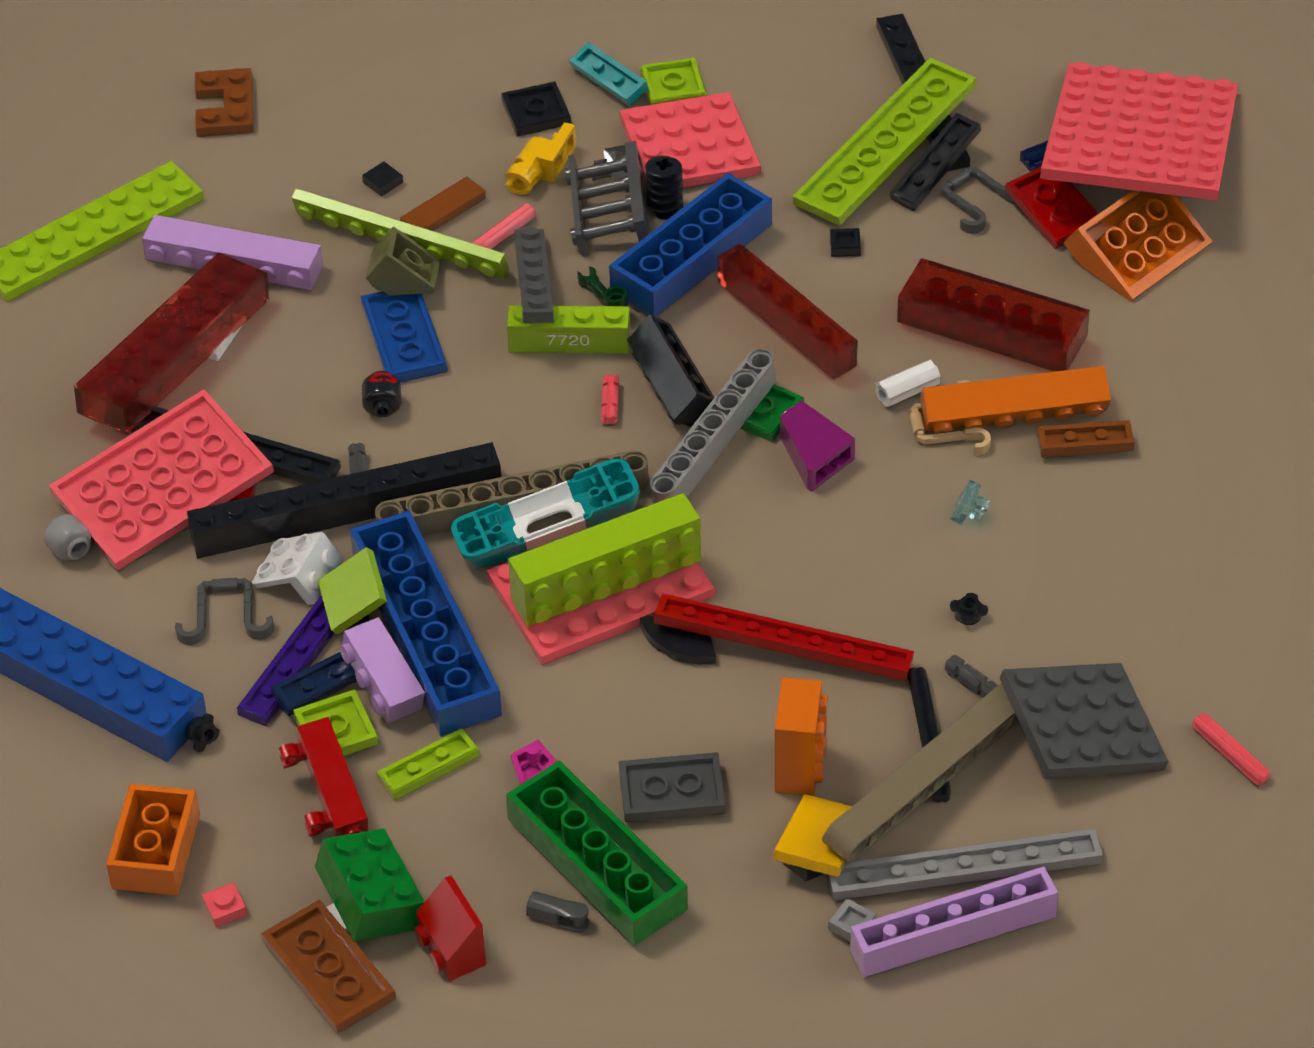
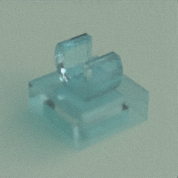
(970, 504)

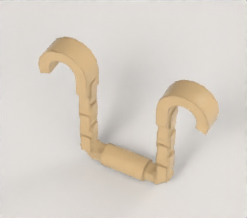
(967, 434)

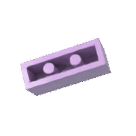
(382, 670)

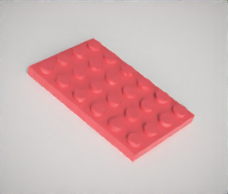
(149, 480)
(603, 617)

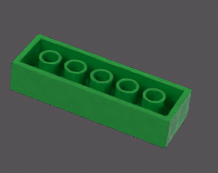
(597, 852)

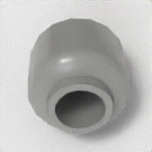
(67, 537)

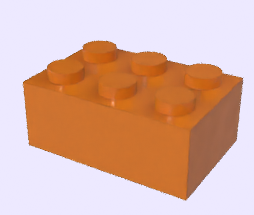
(800, 736)
(153, 839)

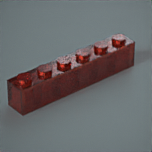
(787, 311)

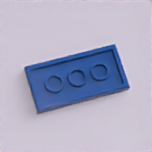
(404, 335)

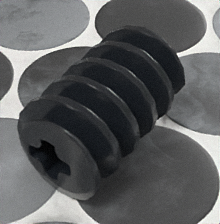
(664, 186)

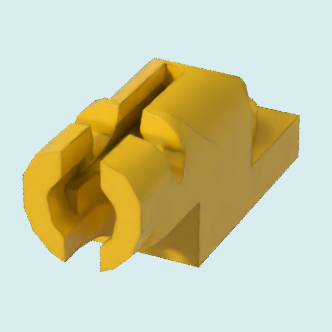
(541, 160)

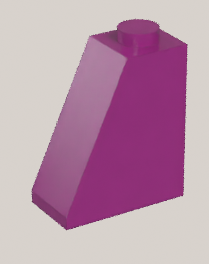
(815, 444)

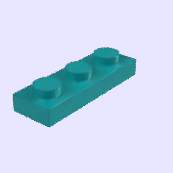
(608, 74)

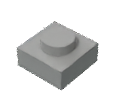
(847, 916)

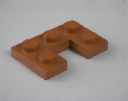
(237, 112)

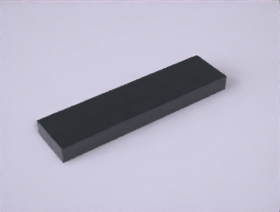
(935, 161)

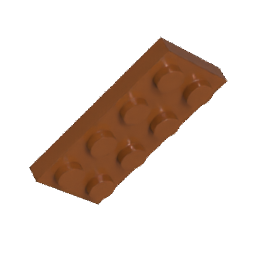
(328, 966)

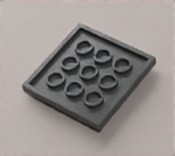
(1083, 720)

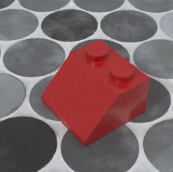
(451, 931)

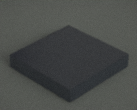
(535, 108)

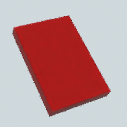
(1051, 205)

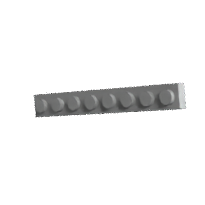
(966, 864)

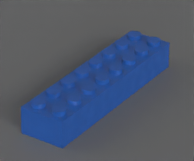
(429, 625)
(95, 679)

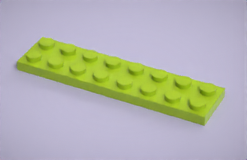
(884, 141)
(94, 228)

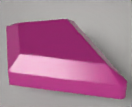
(531, 760)

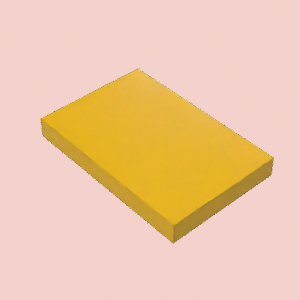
(802, 838)

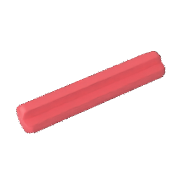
(506, 227)
(1231, 749)

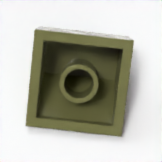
(401, 266)

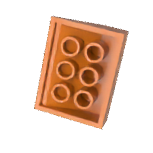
(1137, 241)

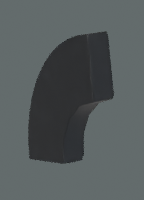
(682, 644)

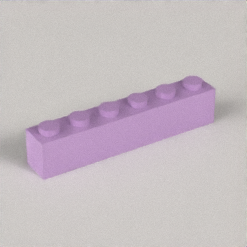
(195, 244)
(953, 921)

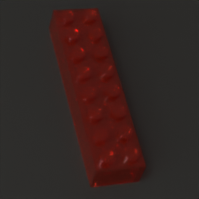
(171, 343)

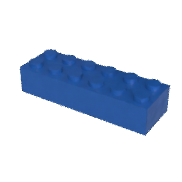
(688, 244)

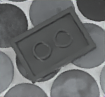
(671, 787)

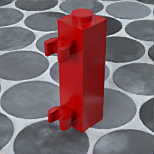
(331, 779)

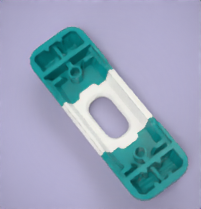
(590, 497)

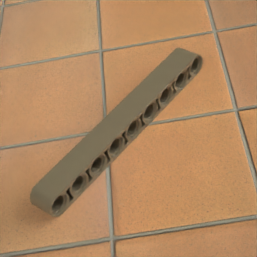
(438, 509)
(921, 776)

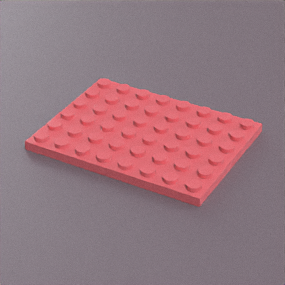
(1141, 131)

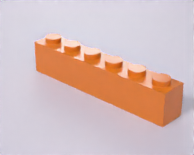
(1015, 399)

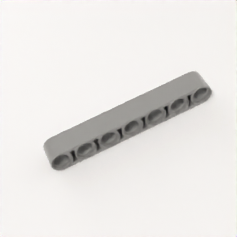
(715, 427)

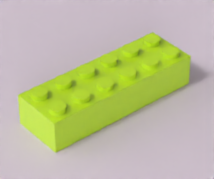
(605, 559)

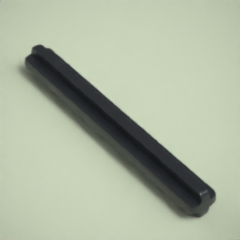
(926, 718)

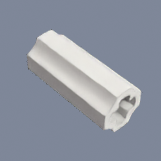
(907, 383)

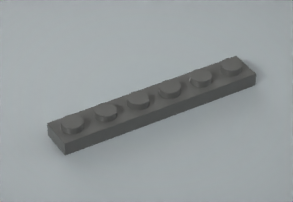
(533, 276)

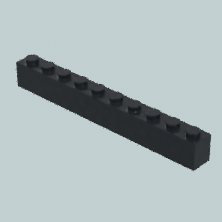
(333, 500)

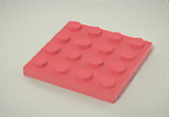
(698, 132)

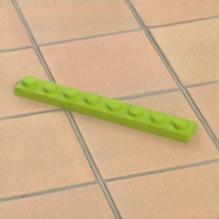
(377, 226)

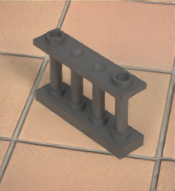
(634, 203)

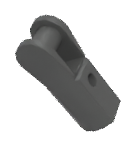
(558, 911)

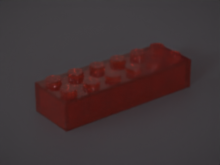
(993, 315)

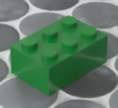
(369, 884)

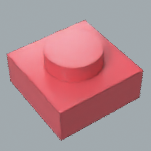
(224, 904)

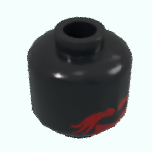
(380, 393)

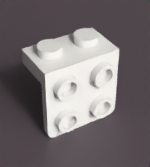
(299, 562)

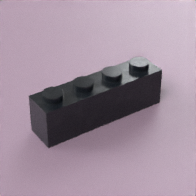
(670, 370)

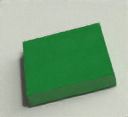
(766, 416)

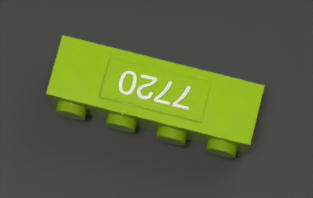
(573, 331)

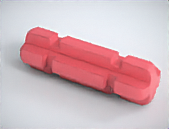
(610, 399)

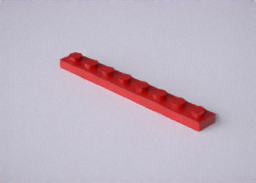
(784, 637)

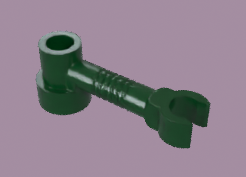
(611, 297)

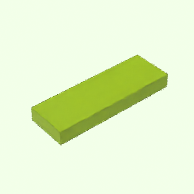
(427, 764)

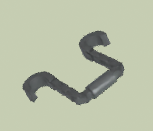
(976, 213)
(218, 585)

